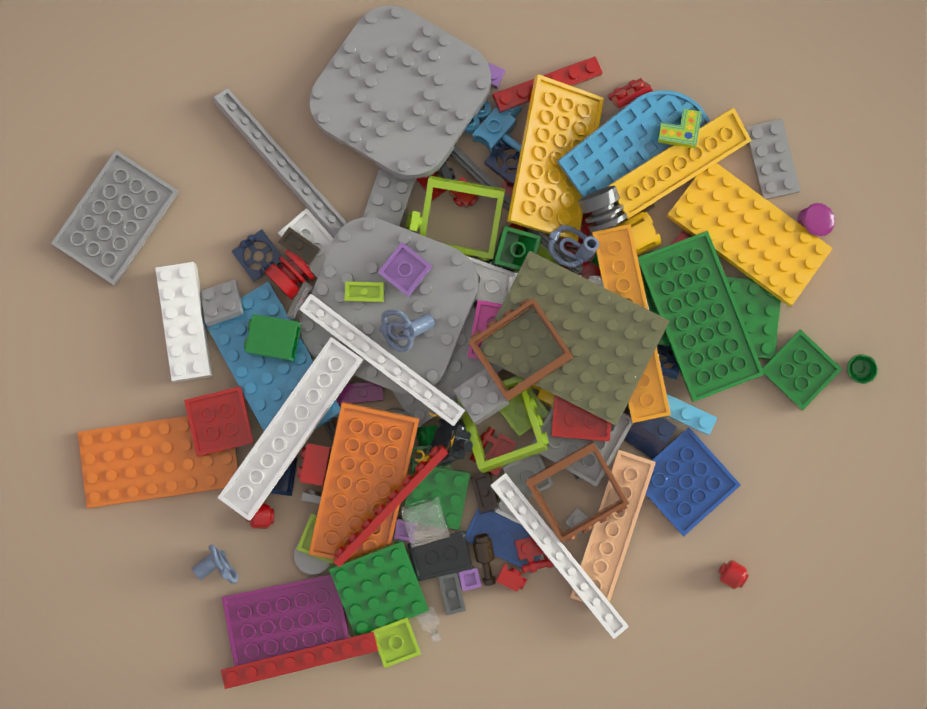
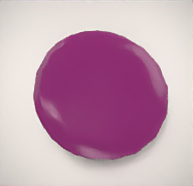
(817, 219)

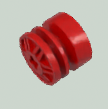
(289, 274)

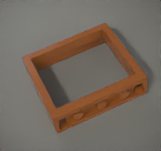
(495, 326)
(586, 524)

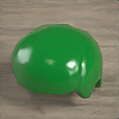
(862, 368)

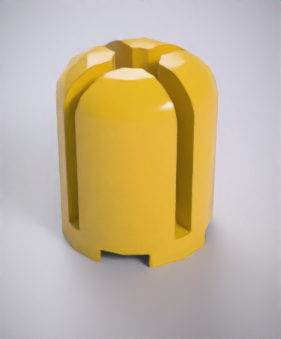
(643, 232)

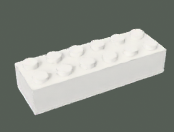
(184, 322)

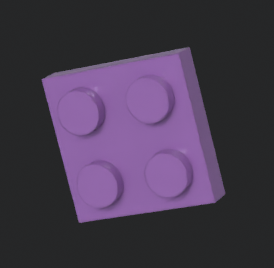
(405, 269)

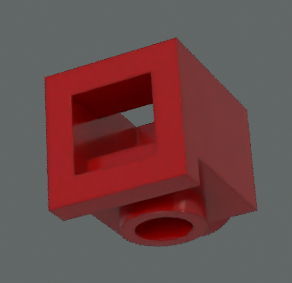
(511, 578)

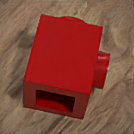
(463, 199)

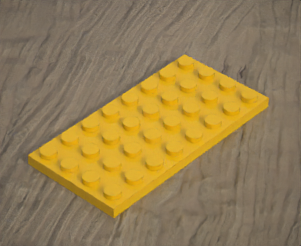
(555, 124)
(750, 233)

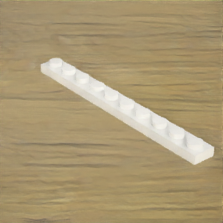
(382, 360)
(559, 556)

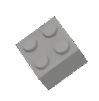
(481, 397)

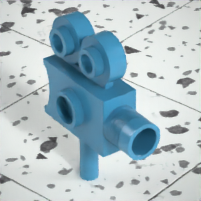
(494, 127)

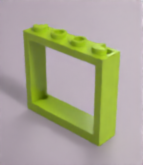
(471, 188)
(536, 421)

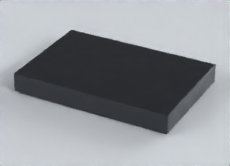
(441, 557)

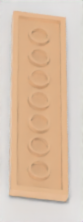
(611, 538)

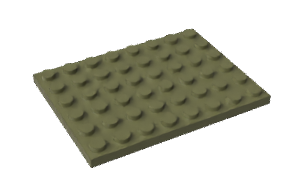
(600, 329)

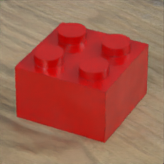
(314, 464)

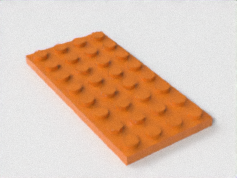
(148, 463)
(363, 468)

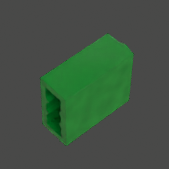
(272, 338)

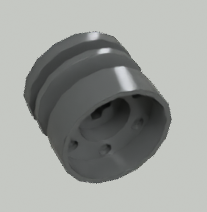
(603, 210)

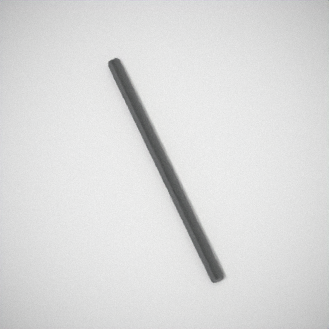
(483, 179)

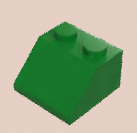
(514, 247)

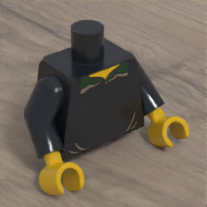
(453, 438)

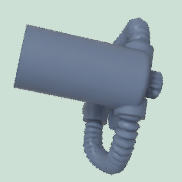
(584, 252)
(410, 328)
(216, 560)

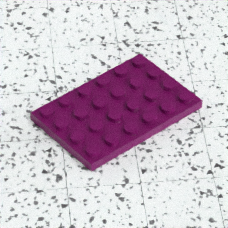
(284, 619)

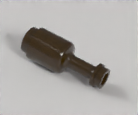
(484, 555)

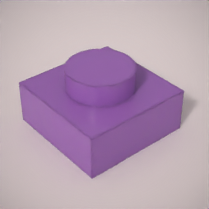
(496, 75)
(400, 530)
(469, 579)

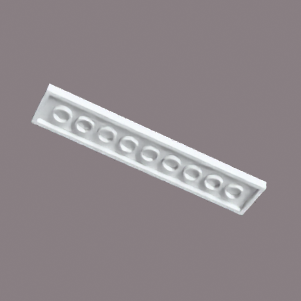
(290, 429)

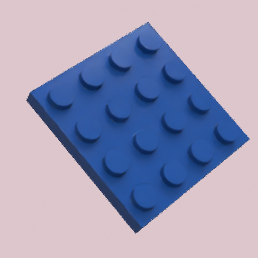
(688, 482)

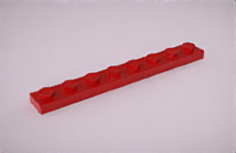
(369, 525)
(299, 660)

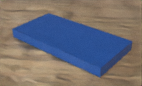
(503, 534)

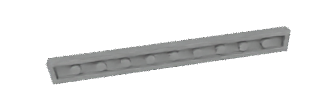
(279, 161)

